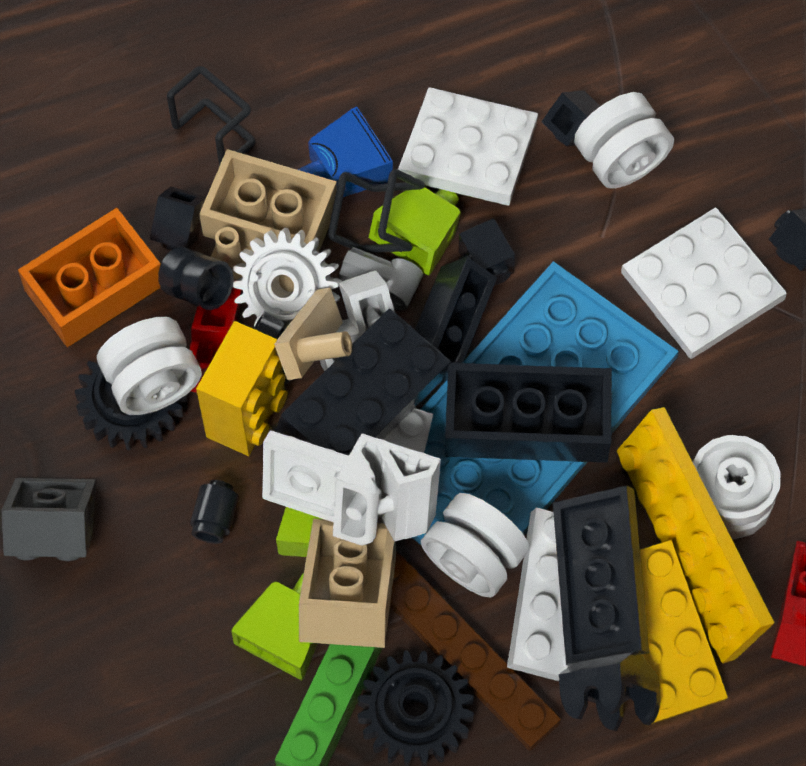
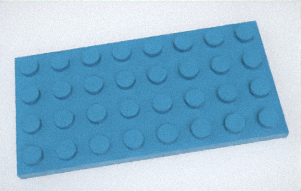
(559, 326)

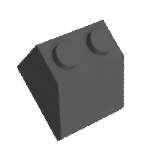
(48, 518)

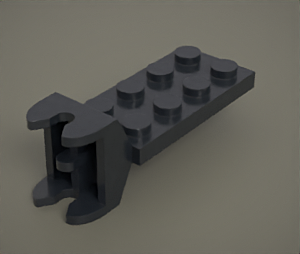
(603, 608)

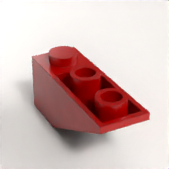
(791, 626)

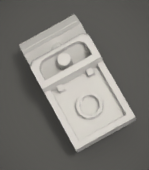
(354, 488)

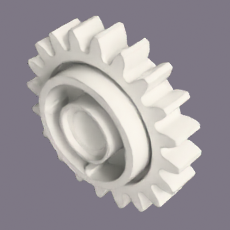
(278, 258)

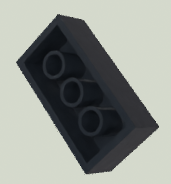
(368, 390)
(528, 412)

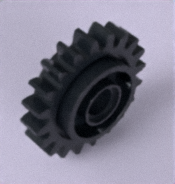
(106, 417)
(420, 734)

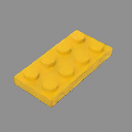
(676, 637)

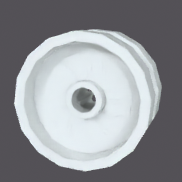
(623, 140)
(148, 365)
(740, 481)
(475, 544)

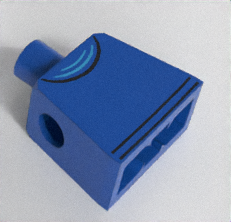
(351, 148)

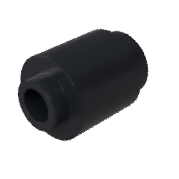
(214, 511)

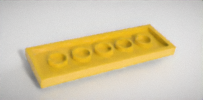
(686, 515)

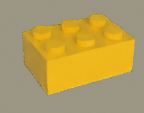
(242, 389)

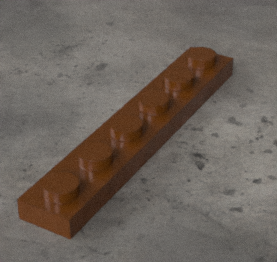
(476, 661)

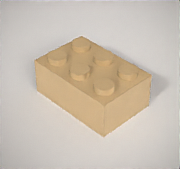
(266, 197)
(346, 588)

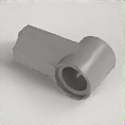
(400, 274)

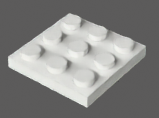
(469, 145)
(703, 283)

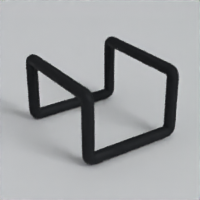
(230, 123)
(398, 244)

